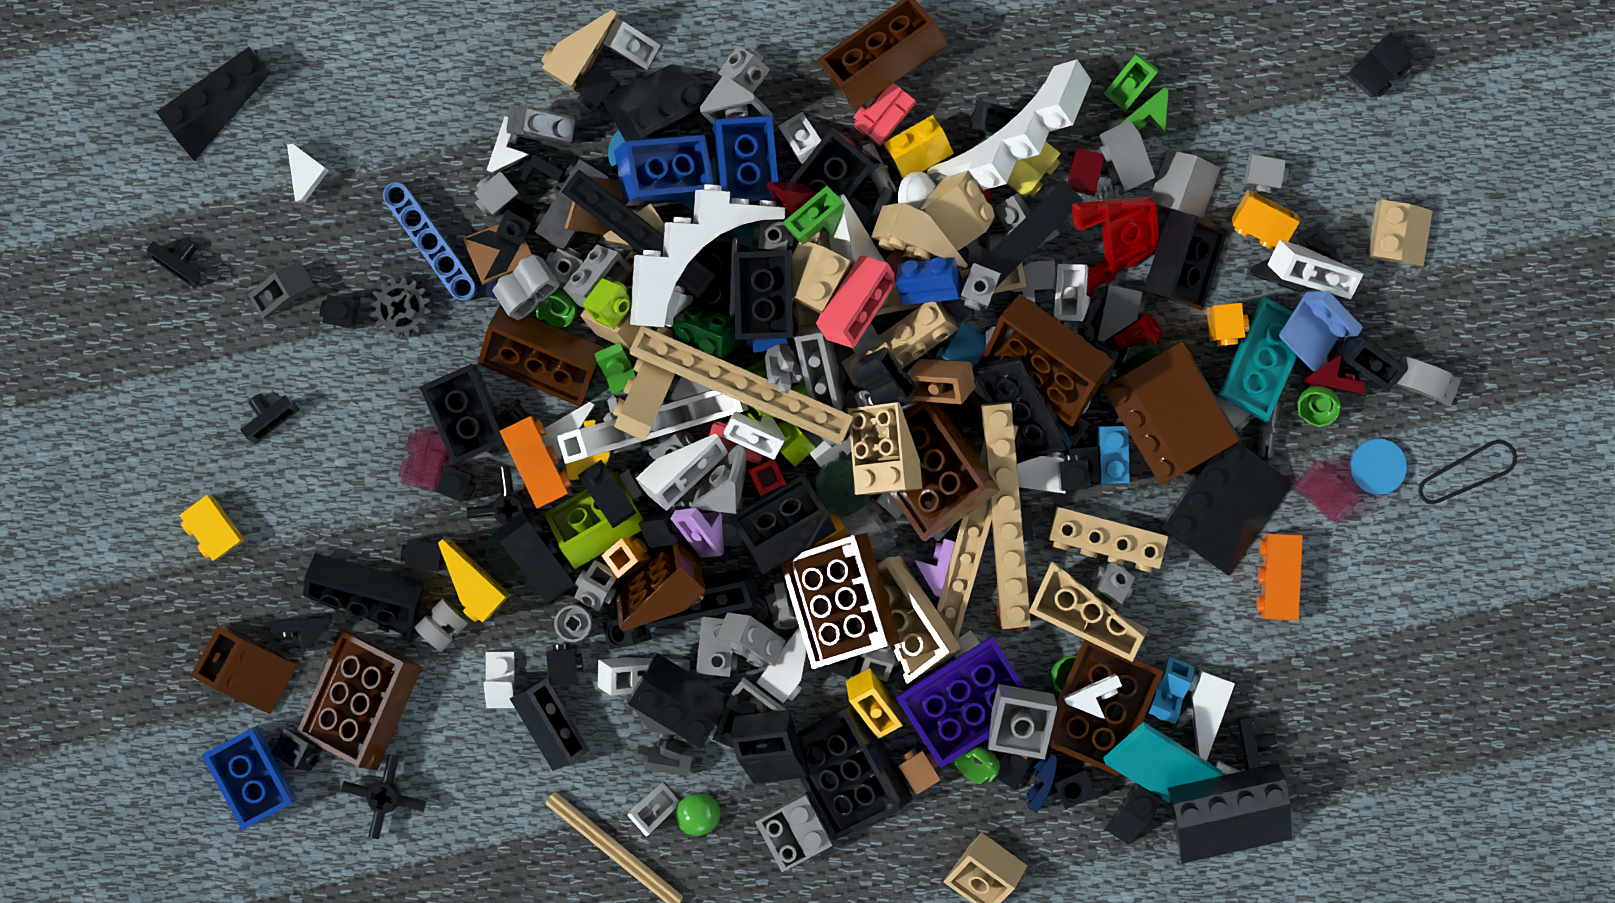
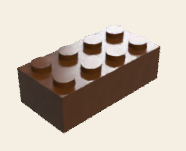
(882, 52)

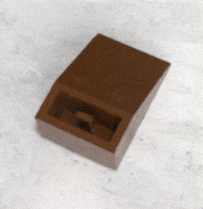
(244, 669)

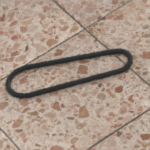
(1473, 485)

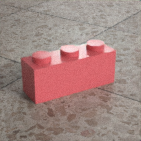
(856, 301)

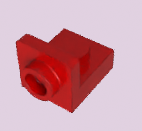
(1141, 331)

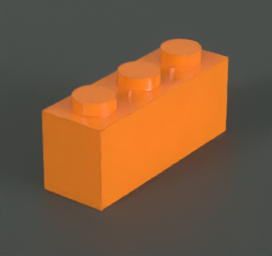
(536, 461)
(1280, 576)

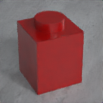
(767, 477)

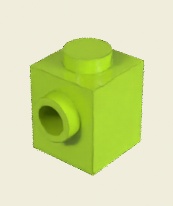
(608, 302)

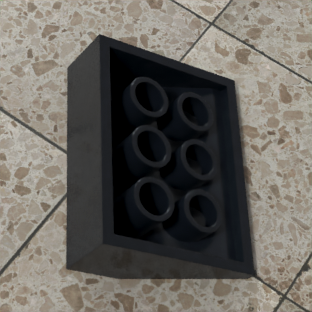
(1226, 506)
(850, 773)
(1231, 813)

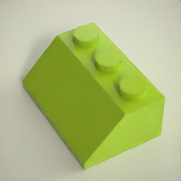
(583, 528)

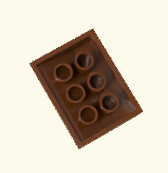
(1059, 358)
(1171, 413)
(950, 473)
(661, 586)
(840, 600)
(358, 701)
(1091, 736)

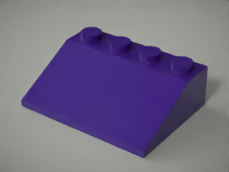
(956, 701)

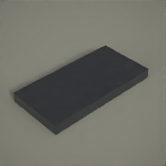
(1037, 422)

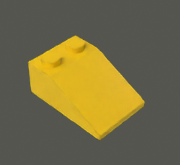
(473, 584)

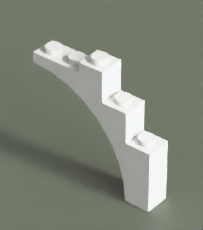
(1024, 136)
(656, 275)
(670, 418)

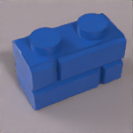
(928, 280)

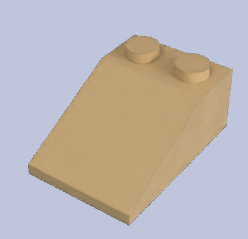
(577, 53)

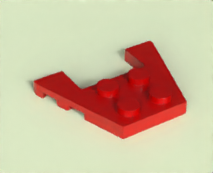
(1127, 230)

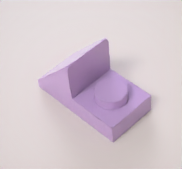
(701, 530)
(936, 574)

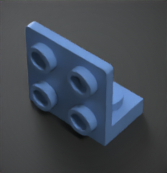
(1316, 327)

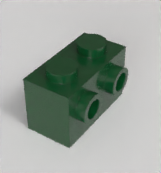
(705, 330)

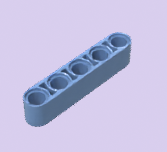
(418, 235)

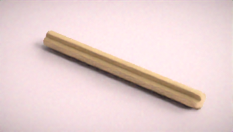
(613, 849)

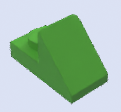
(1131, 82)
(1154, 109)
(818, 213)
(615, 366)

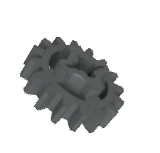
(407, 296)

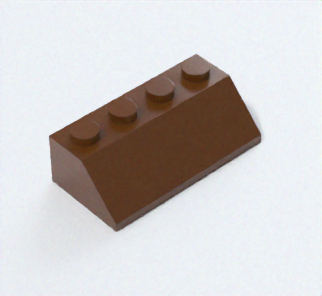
(540, 356)

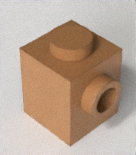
(919, 769)

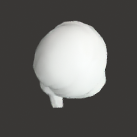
(915, 189)

